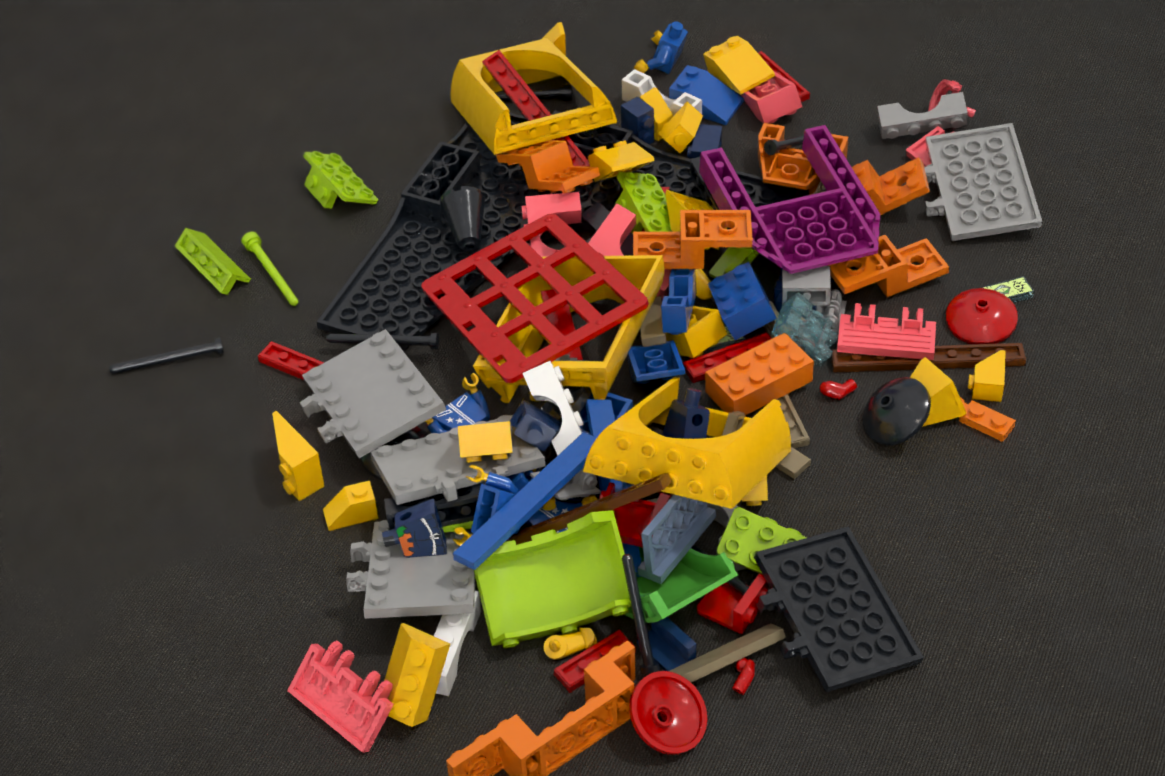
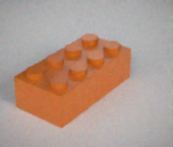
(759, 375)

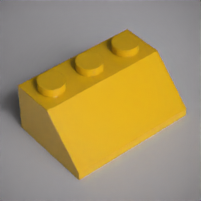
(415, 674)

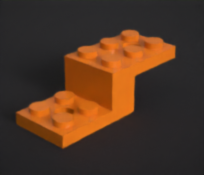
(549, 166)
(887, 190)
(697, 231)
(891, 268)

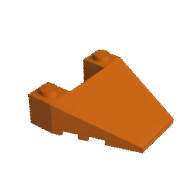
(789, 165)

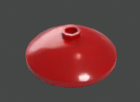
(981, 316)
(679, 707)

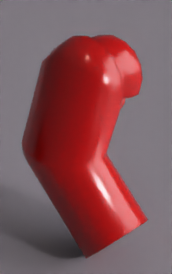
(838, 390)
(747, 670)

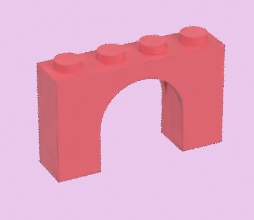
(565, 206)
(613, 233)

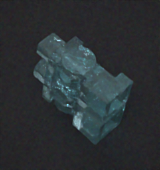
(806, 327)

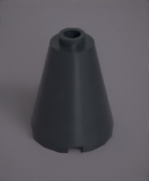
(464, 215)

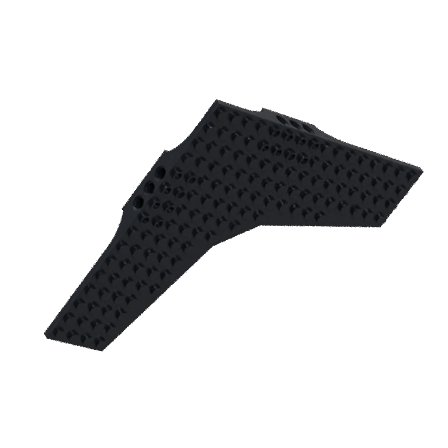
(420, 244)

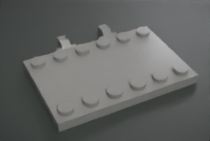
(981, 182)
(370, 394)
(435, 467)
(411, 585)

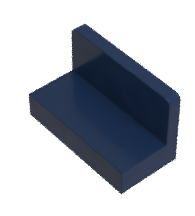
(670, 645)

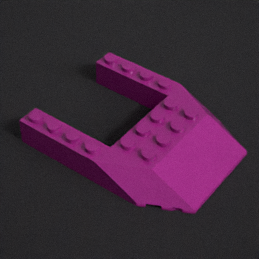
(810, 228)

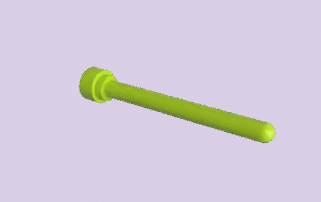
(252, 243)

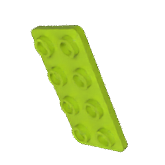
(332, 177)
(645, 199)
(750, 533)

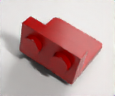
(731, 608)

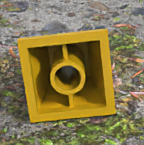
(944, 396)

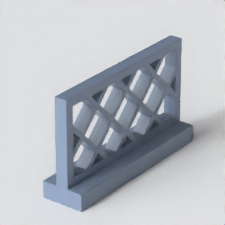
(674, 533)

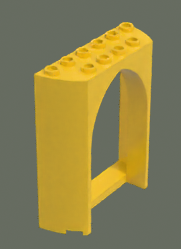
(534, 61)
(643, 271)
(704, 469)

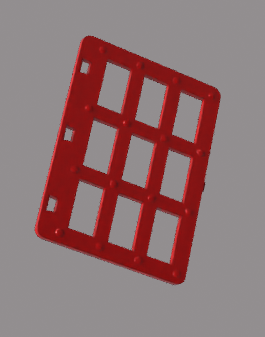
(493, 341)

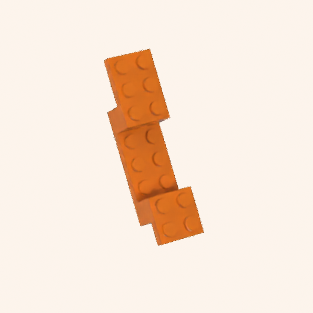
(522, 753)

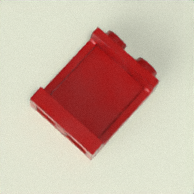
(635, 516)

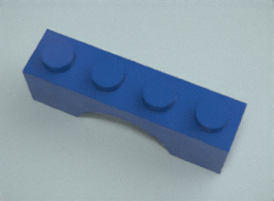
(678, 306)

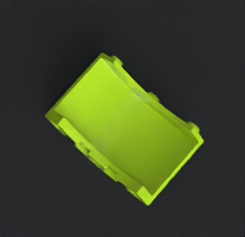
(554, 581)

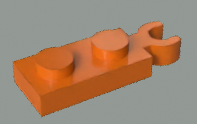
(987, 420)

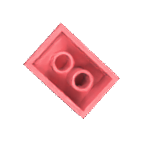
(773, 99)

